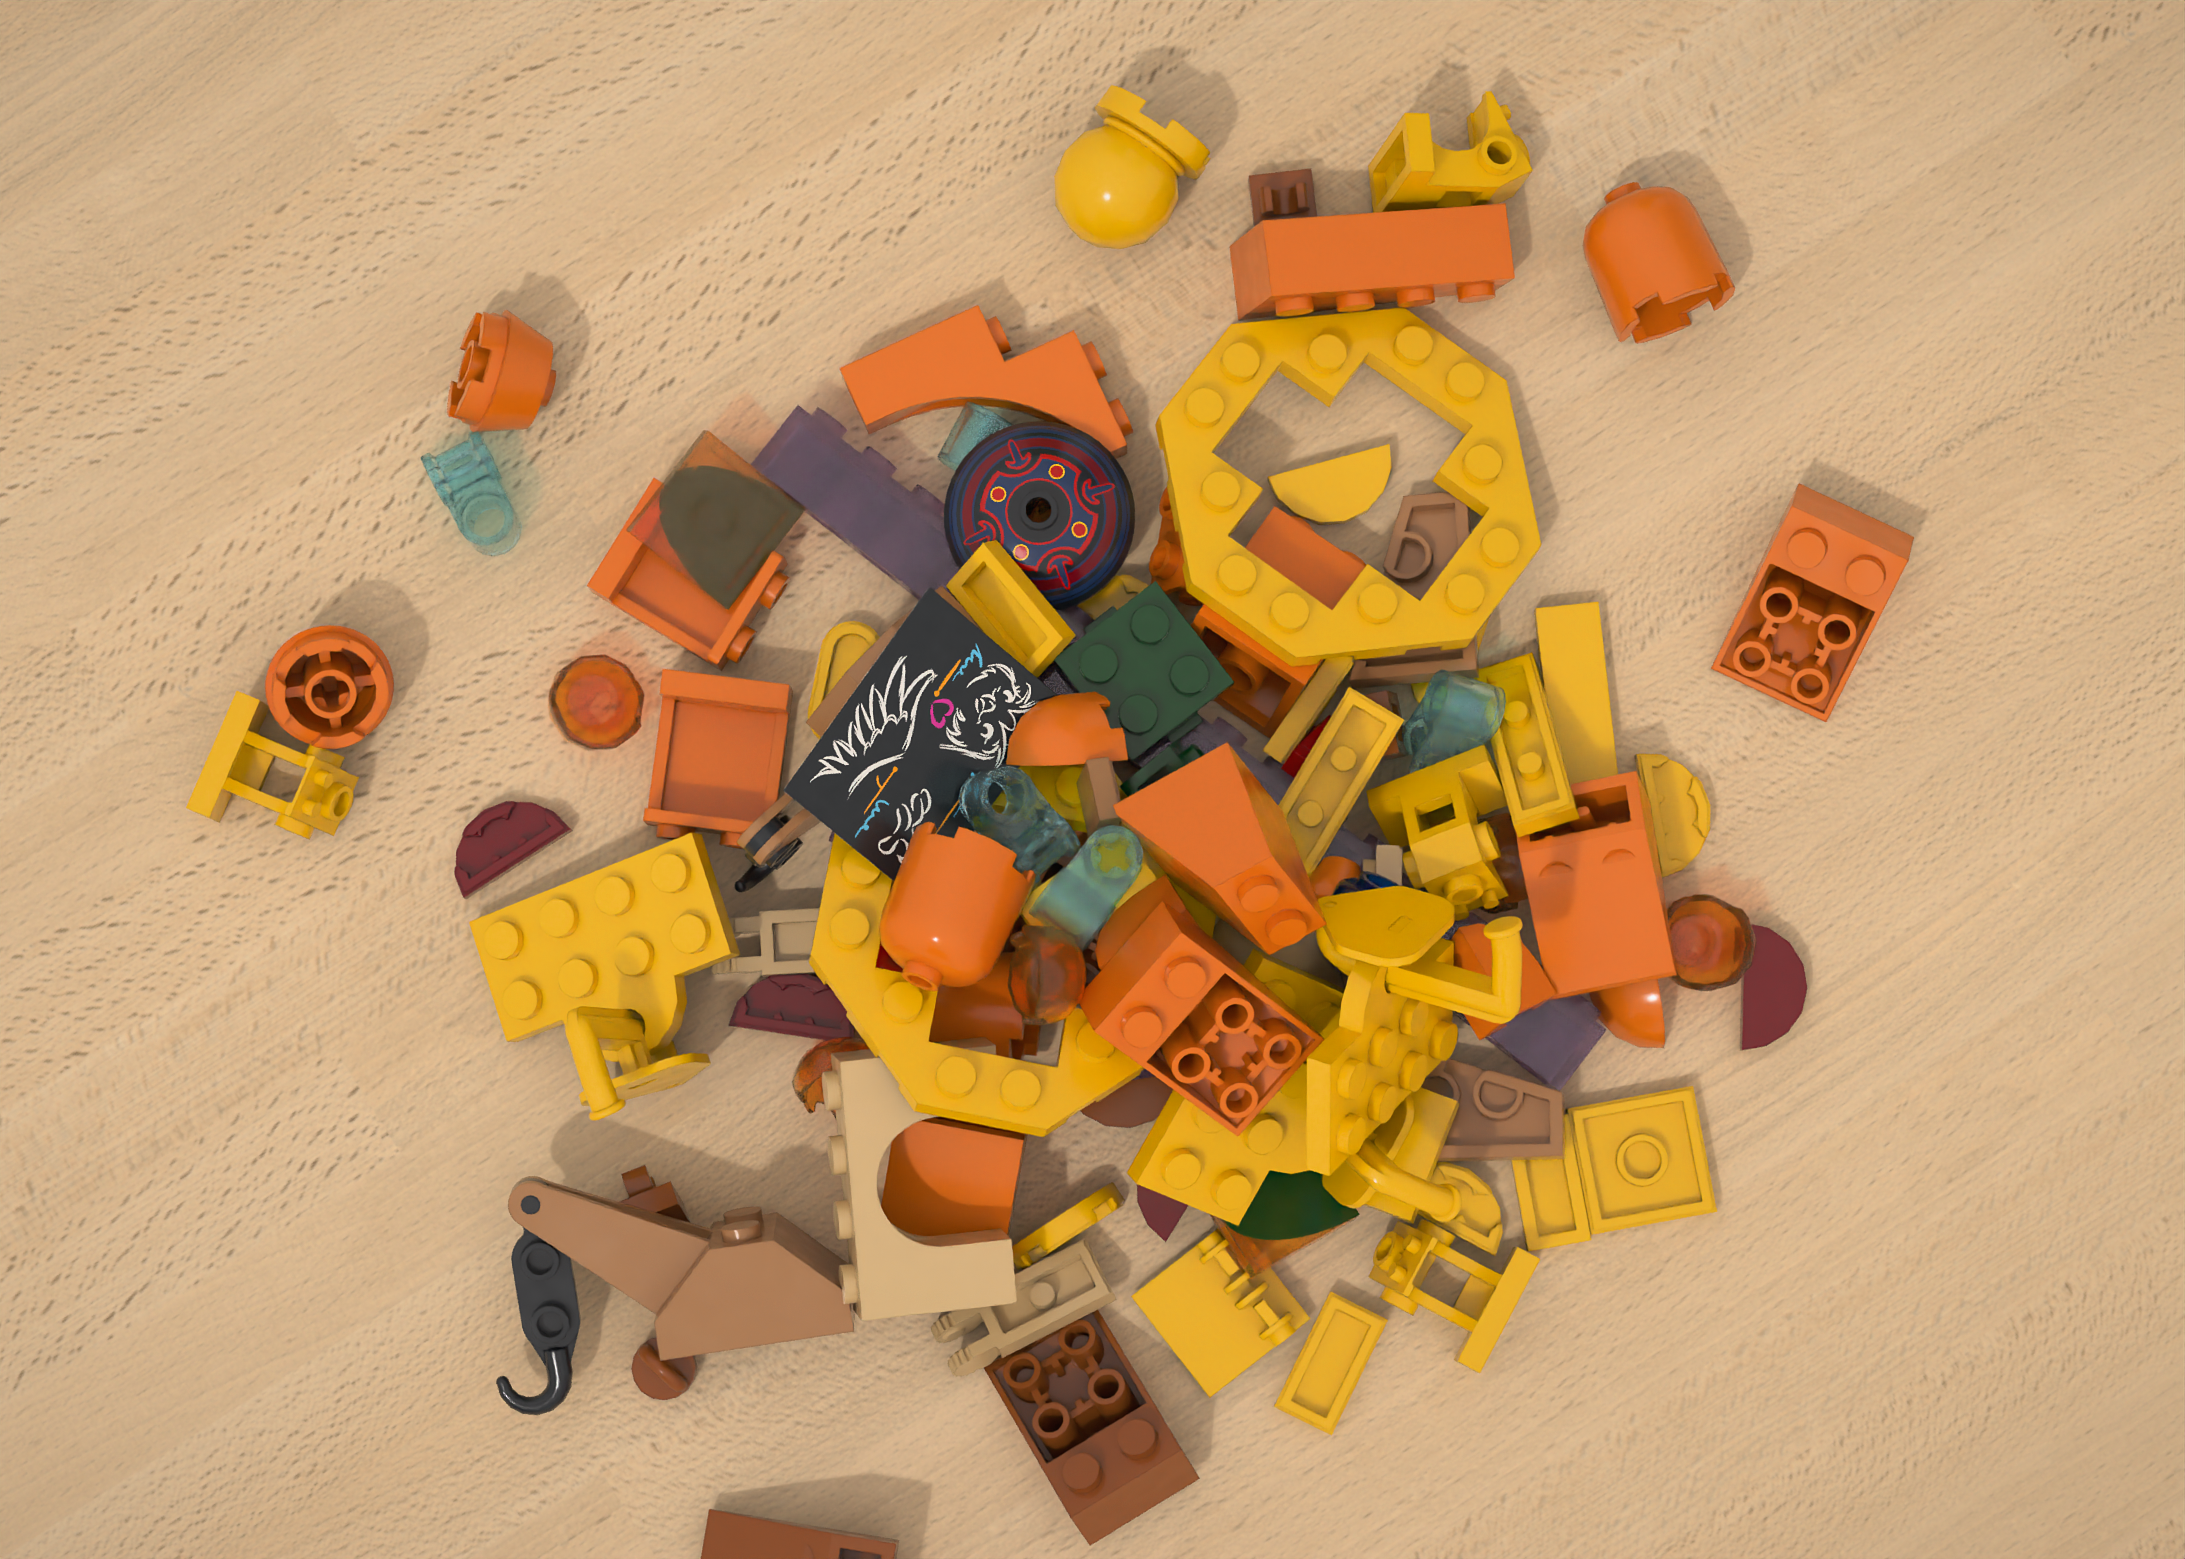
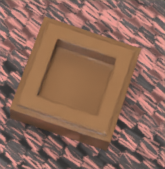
(1098, 794)

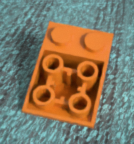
(1813, 602)
(1599, 891)
(1198, 1019)

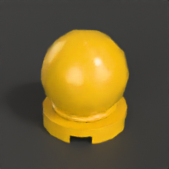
(1122, 177)

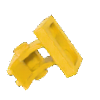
(1420, 174)
(241, 765)
(1437, 817)
(1484, 1302)

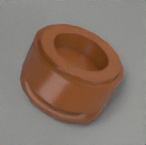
(662, 1378)

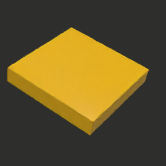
(1642, 1160)

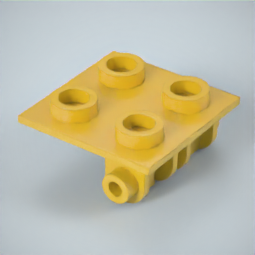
(1217, 1314)

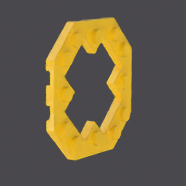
(1321, 358)
(898, 1016)

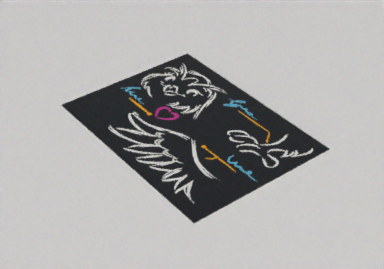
(914, 733)

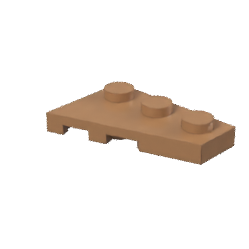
(1422, 544)
(1498, 1115)

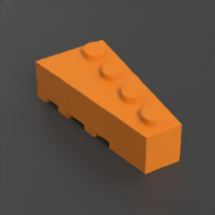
(1371, 260)

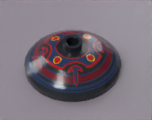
(1089, 501)

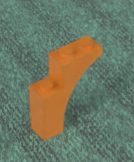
(965, 363)

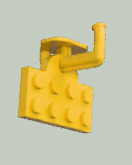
(611, 966)
(1395, 1009)
(1220, 1173)

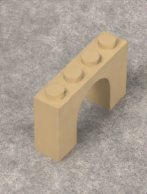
(890, 1268)

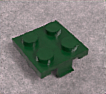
(1147, 668)

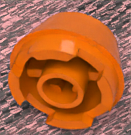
(501, 374)
(329, 686)

